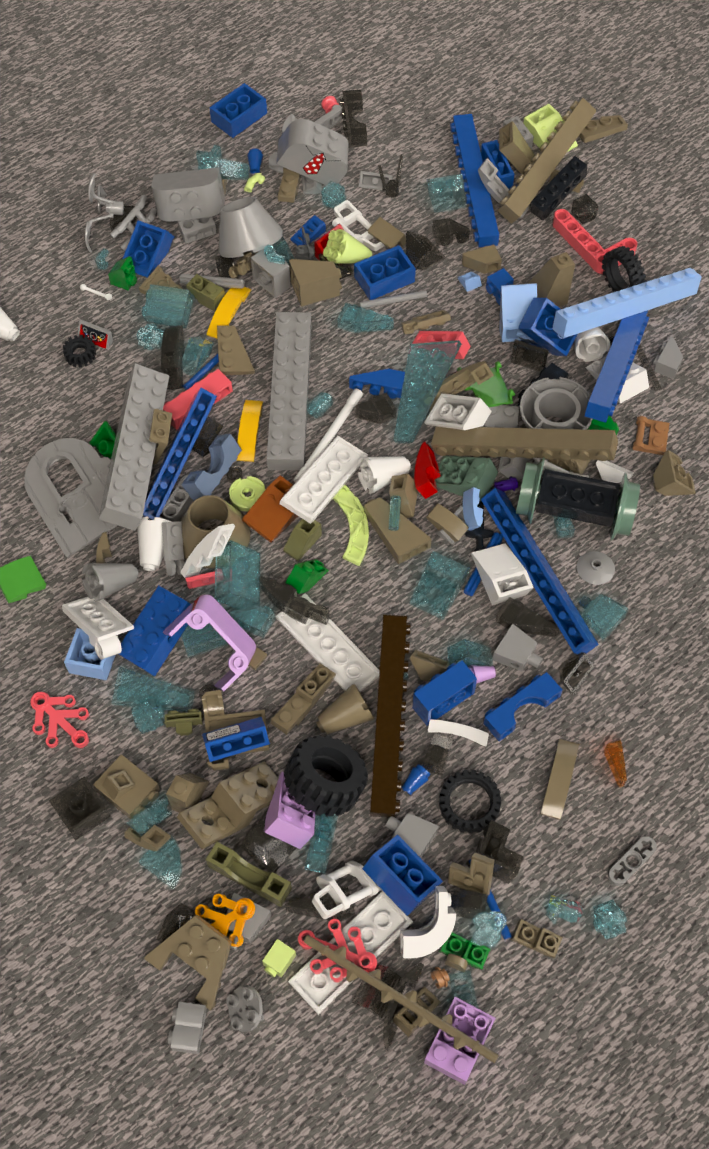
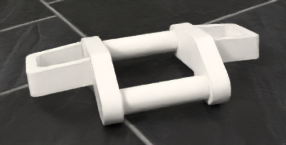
(352, 217)
(329, 885)

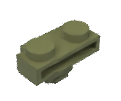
(183, 721)

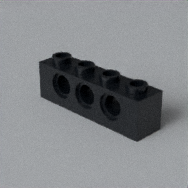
(559, 188)

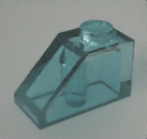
(196, 354)
(254, 619)
(470, 653)

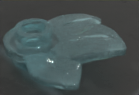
(488, 929)

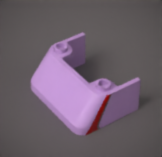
(208, 610)

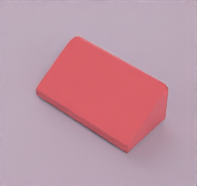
(200, 579)

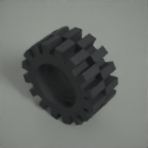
(73, 344)

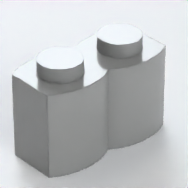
(188, 1027)

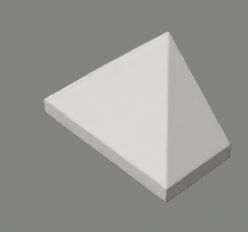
(612, 472)

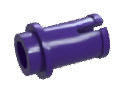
(506, 485)

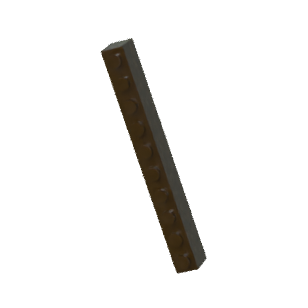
(388, 719)

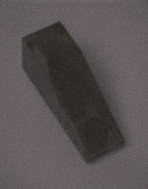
(525, 619)
(306, 907)

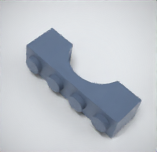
(223, 453)

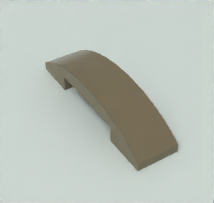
(464, 378)
(560, 779)

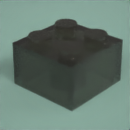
(79, 808)

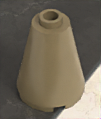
(345, 712)

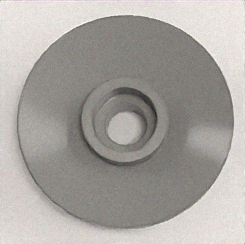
(594, 574)

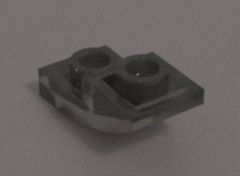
(223, 266)

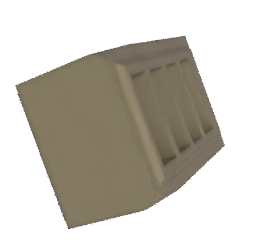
(403, 1024)

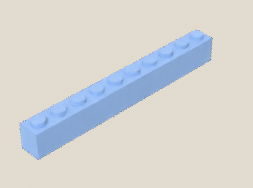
(626, 302)

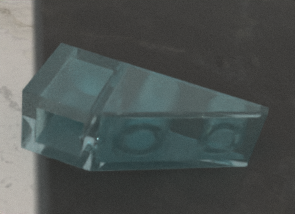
(229, 169)
(362, 320)
(321, 843)

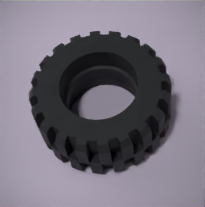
(317, 792)

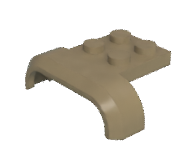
(216, 719)

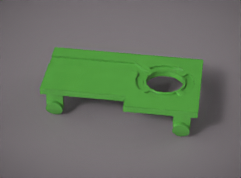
(494, 390)

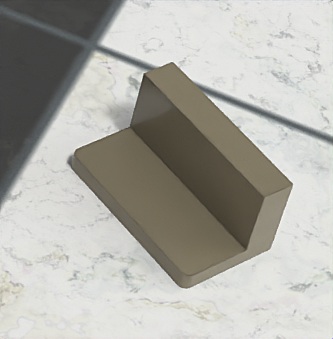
(387, 233)

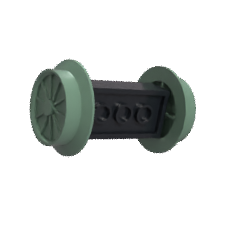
(579, 498)

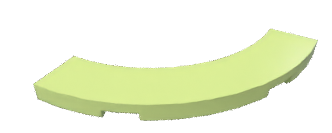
(358, 525)

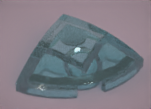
(164, 863)

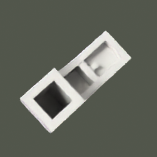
(432, 936)

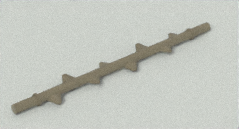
(407, 1000)

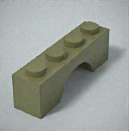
(263, 883)

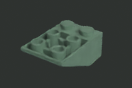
(464, 473)

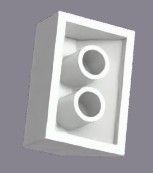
(458, 412)

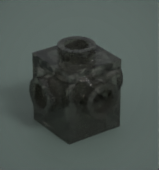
(584, 209)

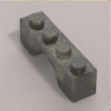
(352, 105)

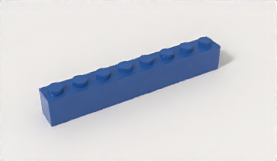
(178, 453)

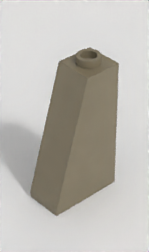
(404, 542)

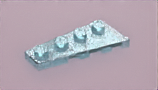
(135, 688)

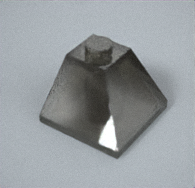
(422, 251)
(529, 354)

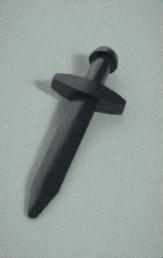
(480, 533)

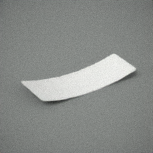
(459, 729)

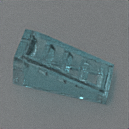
(563, 527)
(469, 986)

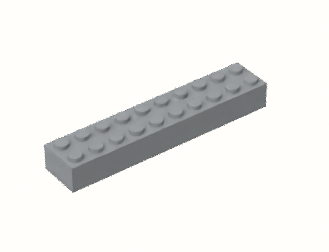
(289, 391)
(132, 451)

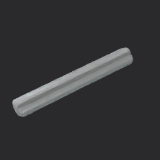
(220, 281)

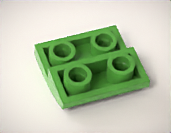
(20, 579)

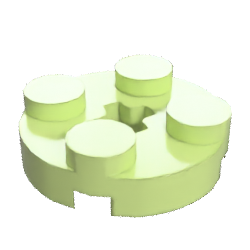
(240, 486)

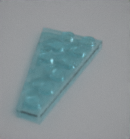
(423, 377)

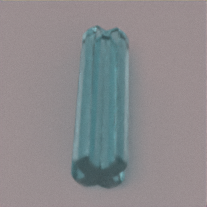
(394, 513)

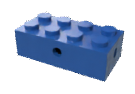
(146, 643)

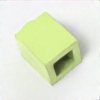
(278, 959)

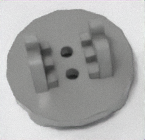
(245, 1008)

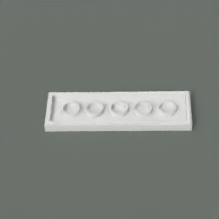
(323, 480)
(333, 650)
(380, 927)

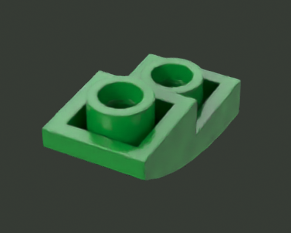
(462, 947)

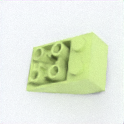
(542, 123)

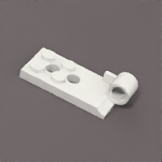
(100, 623)

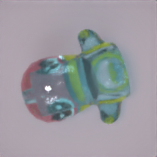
(566, 909)

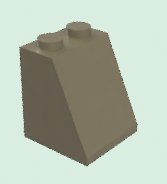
(314, 280)

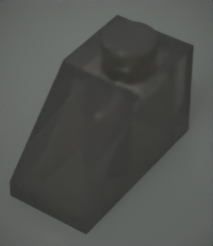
(438, 754)
(468, 903)

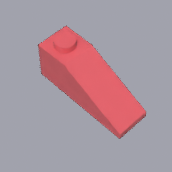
(440, 336)

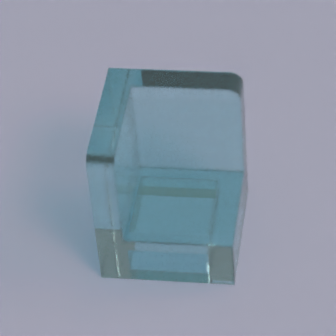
(215, 152)

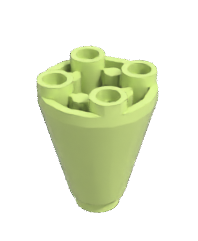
(345, 248)

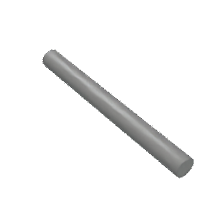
(393, 299)

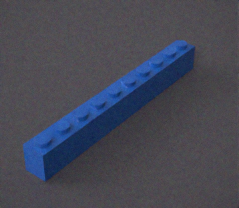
(477, 195)
(616, 367)
(540, 572)

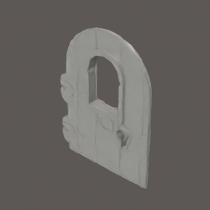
(81, 504)

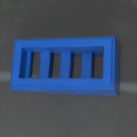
(315, 224)

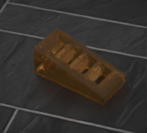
(615, 759)

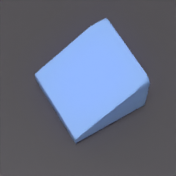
(470, 281)

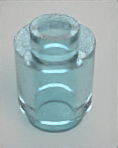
(320, 405)

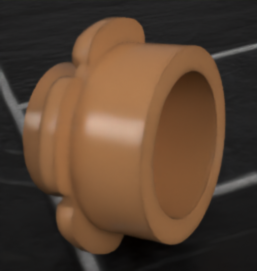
(441, 976)

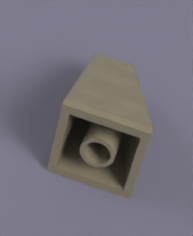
(555, 279)

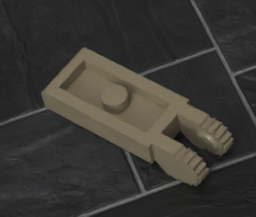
(242, 266)

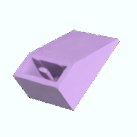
(288, 819)
(442, 1053)

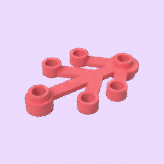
(56, 717)
(354, 958)

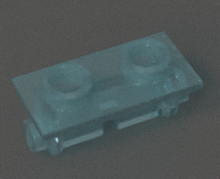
(151, 816)

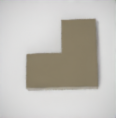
(476, 878)

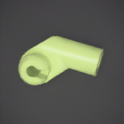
(252, 180)

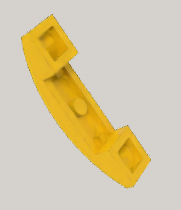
(227, 309)
(249, 429)

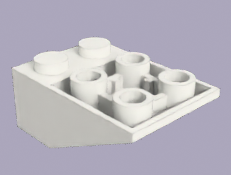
(635, 382)
(502, 574)

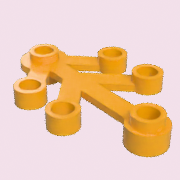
(223, 921)

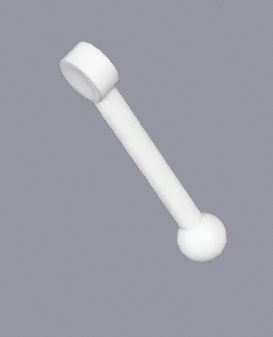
(83, 287)

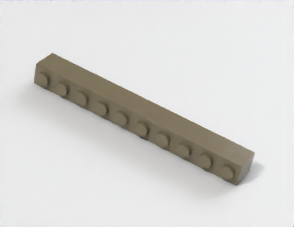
(546, 160)
(526, 443)

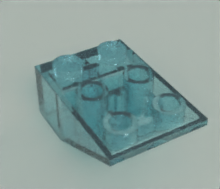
(439, 585)

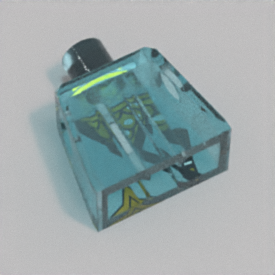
(602, 614)

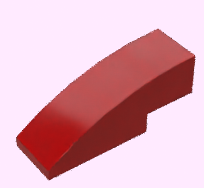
(426, 471)

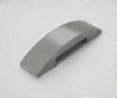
(493, 183)

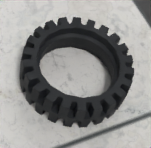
(630, 263)
(478, 779)

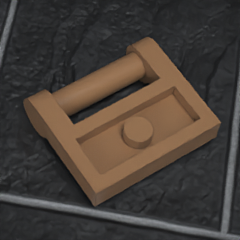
(657, 436)

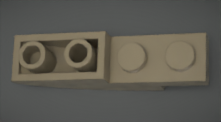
(289, 186)
(304, 699)

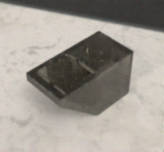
(444, 230)
(376, 410)

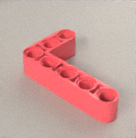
(583, 242)

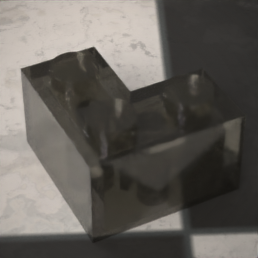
(492, 845)

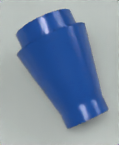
(255, 159)
(415, 779)

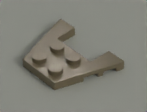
(202, 949)

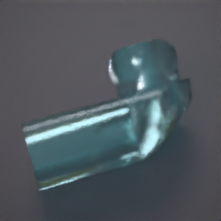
(272, 256)
(100, 259)

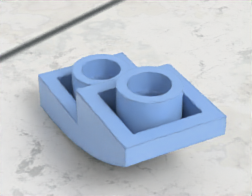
(472, 513)

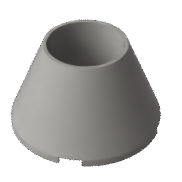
(246, 227)
(558, 399)

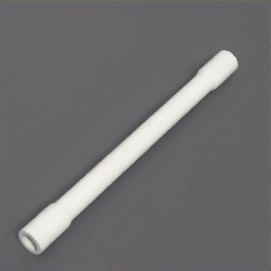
(351, 402)

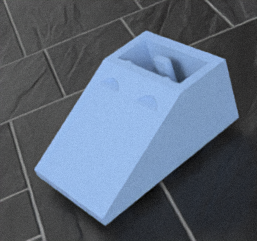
(513, 306)

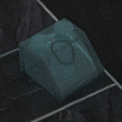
(446, 192)

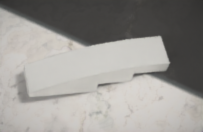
(210, 547)

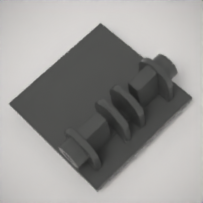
(304, 251)

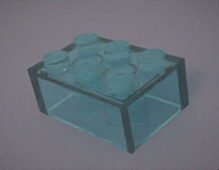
(237, 576)

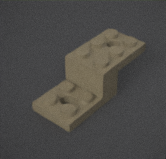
(230, 806)

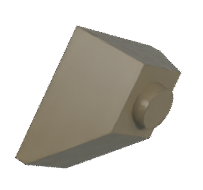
(671, 477)

